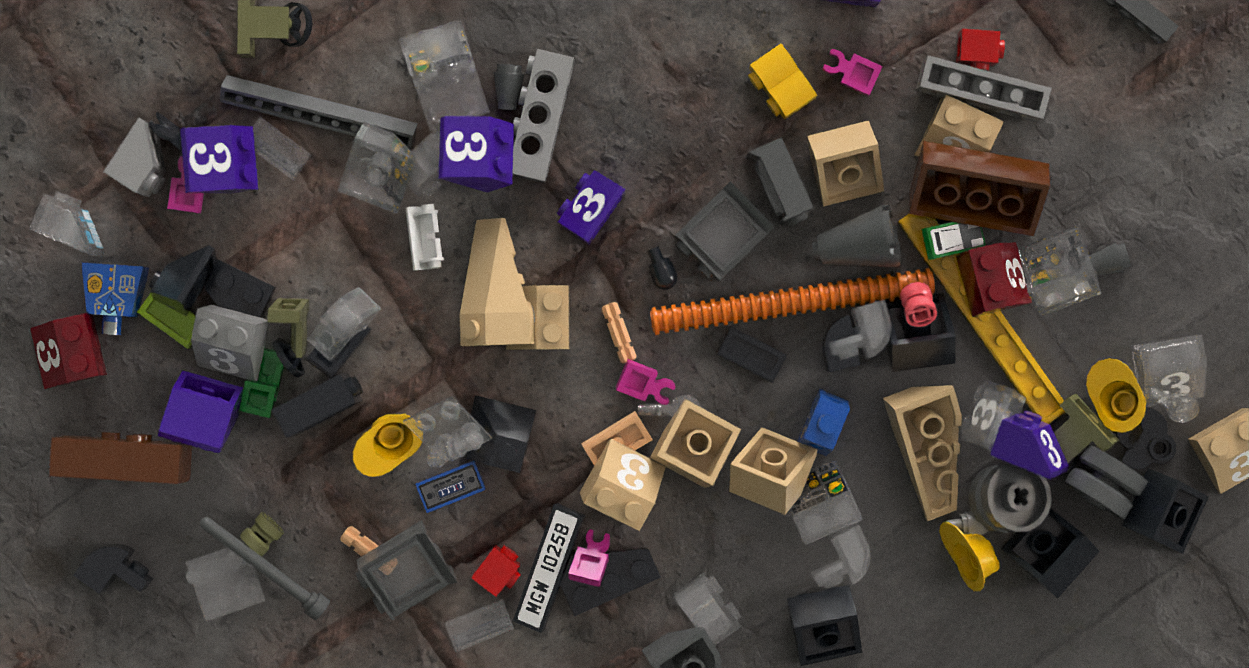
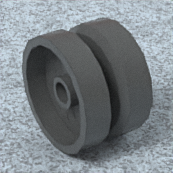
(1107, 478)
(1009, 498)

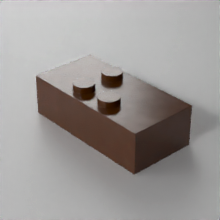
(979, 188)
(126, 459)

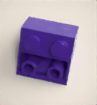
(201, 412)

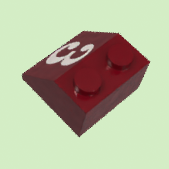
(993, 278)
(68, 350)

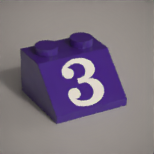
(476, 152)
(219, 159)
(591, 206)
(1030, 445)

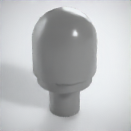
(968, 524)

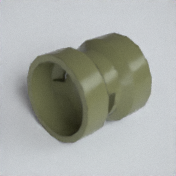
(262, 534)

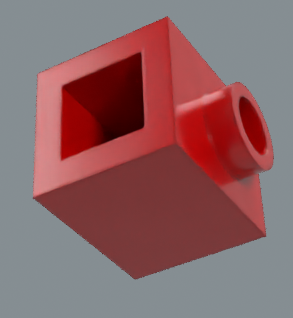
(979, 48)
(498, 570)

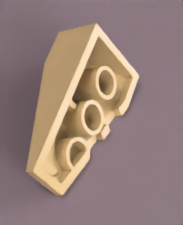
(493, 295)
(927, 433)

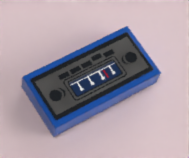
(450, 486)

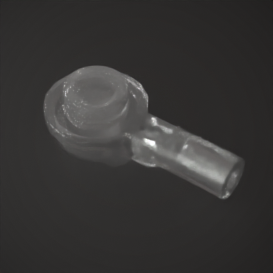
(1180, 406)
(652, 409)

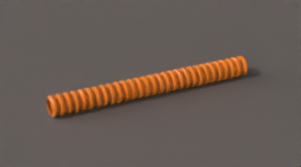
(786, 302)

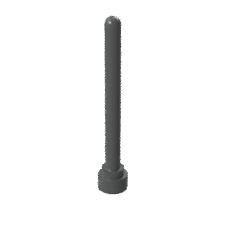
(313, 603)

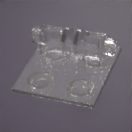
(451, 94)
(447, 431)
(223, 583)

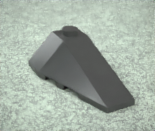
(683, 650)

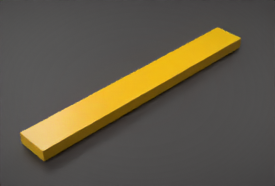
(991, 329)

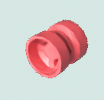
(918, 304)

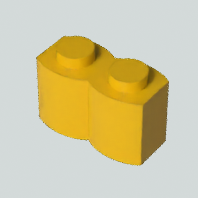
(782, 82)

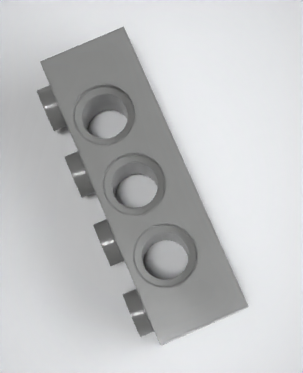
(560, 70)
(983, 89)

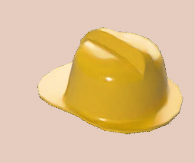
(1116, 395)
(385, 445)
(971, 554)

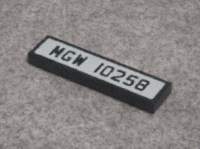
(548, 567)

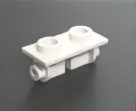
(424, 245)

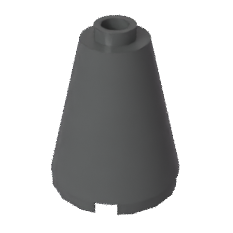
(861, 242)

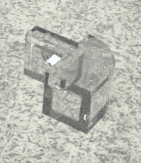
(343, 321)
(873, 332)
(853, 557)

